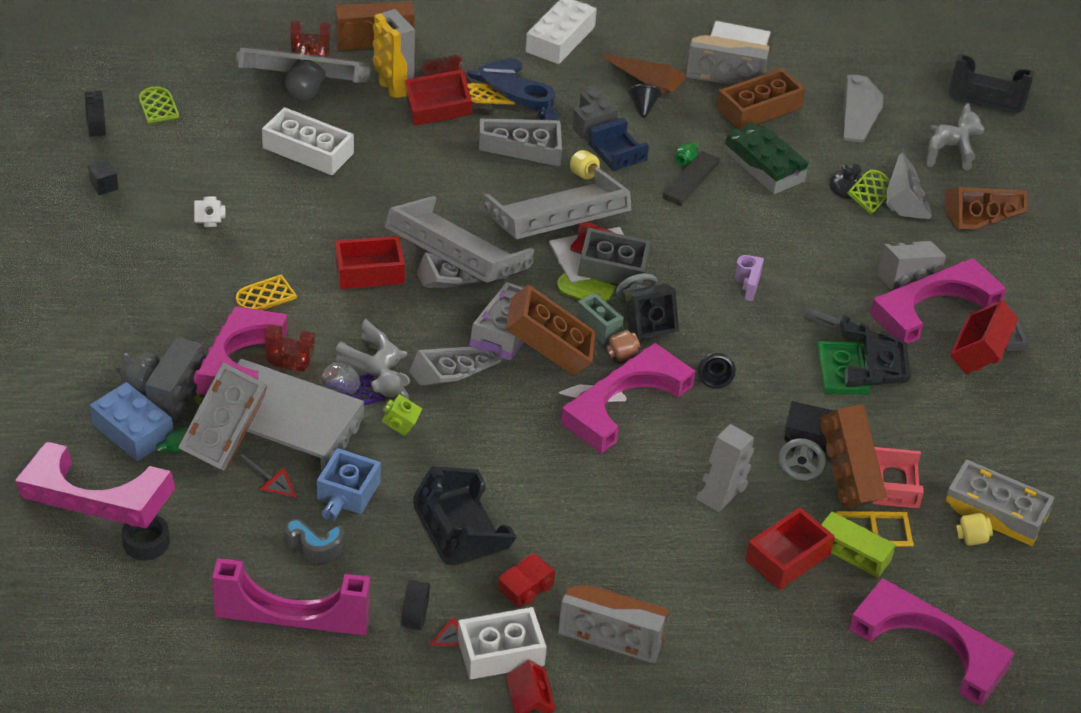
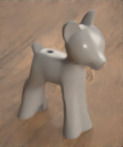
(968, 125)
(388, 382)

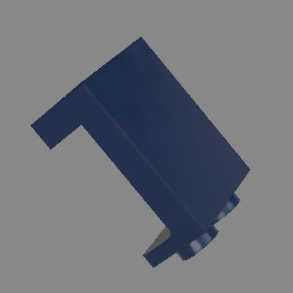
(616, 145)

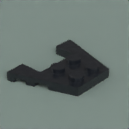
(884, 357)

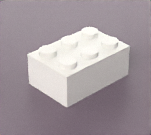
(500, 642)

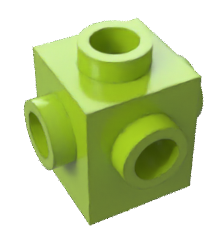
(401, 414)

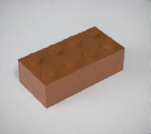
(356, 22)
(761, 98)
(551, 330)
(853, 456)

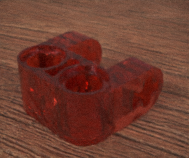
(310, 43)
(288, 352)

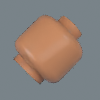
(623, 346)

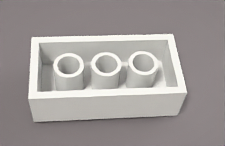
(560, 30)
(308, 141)

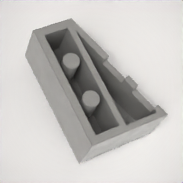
(909, 263)
(729, 468)

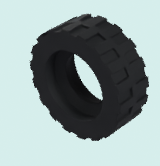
(95, 113)

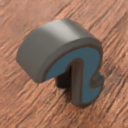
(313, 547)

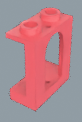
(898, 494)

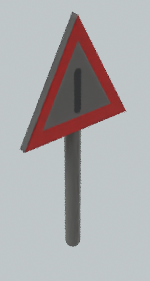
(278, 484)
(448, 635)

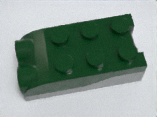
(766, 157)

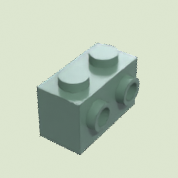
(599, 317)

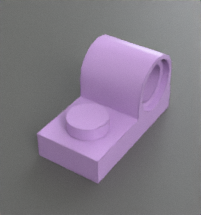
(748, 273)

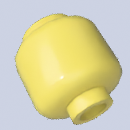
(583, 164)
(974, 529)

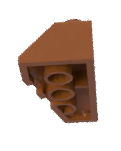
(660, 75)
(980, 206)

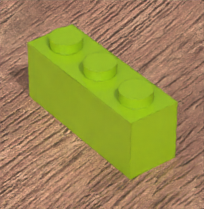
(859, 545)

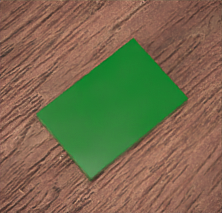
(833, 360)

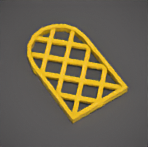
(479, 99)
(256, 286)

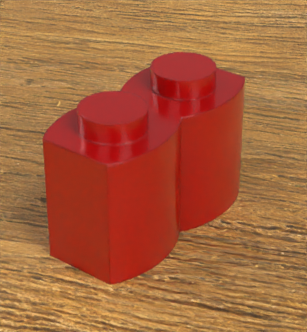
(526, 580)

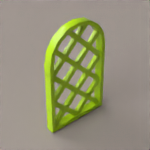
(168, 114)
(870, 210)

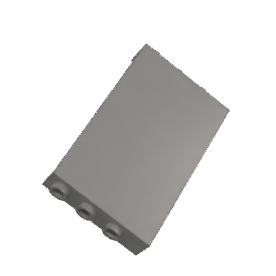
(283, 61)
(561, 209)
(452, 243)
(304, 414)

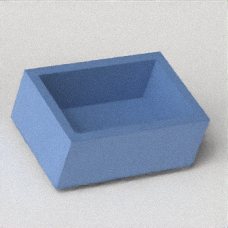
(131, 421)

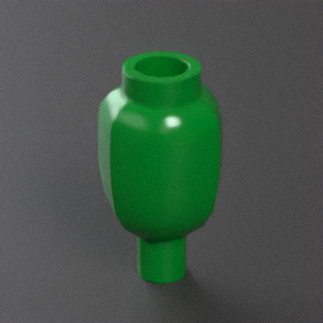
(686, 153)
(172, 441)

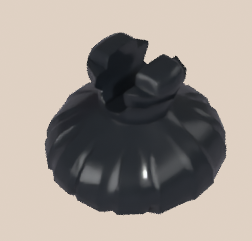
(845, 179)

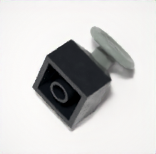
(649, 307)
(805, 440)

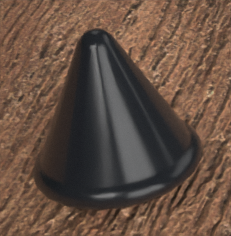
(644, 97)
(716, 370)

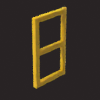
(872, 515)

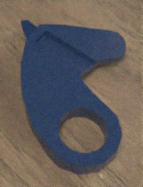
(501, 78)

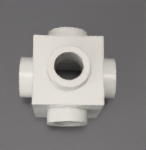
(201, 208)

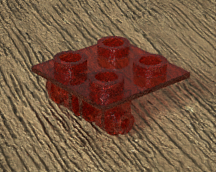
(438, 66)

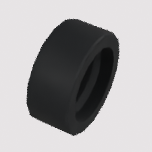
(150, 550)
(415, 604)

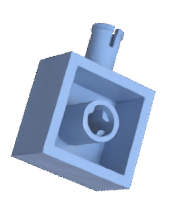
(347, 483)

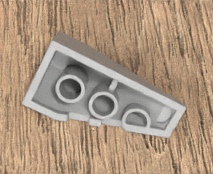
(861, 107)
(905, 193)
(441, 274)
(450, 364)

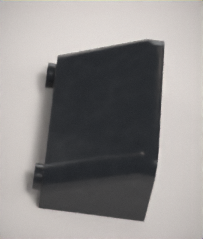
(987, 90)
(455, 517)

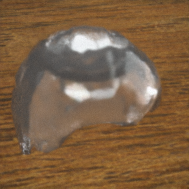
(340, 378)

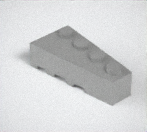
(522, 139)

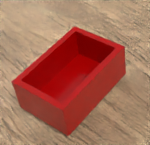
(438, 97)
(369, 262)
(984, 337)
(789, 548)

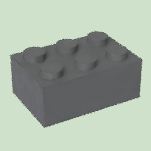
(612, 256)
(173, 378)

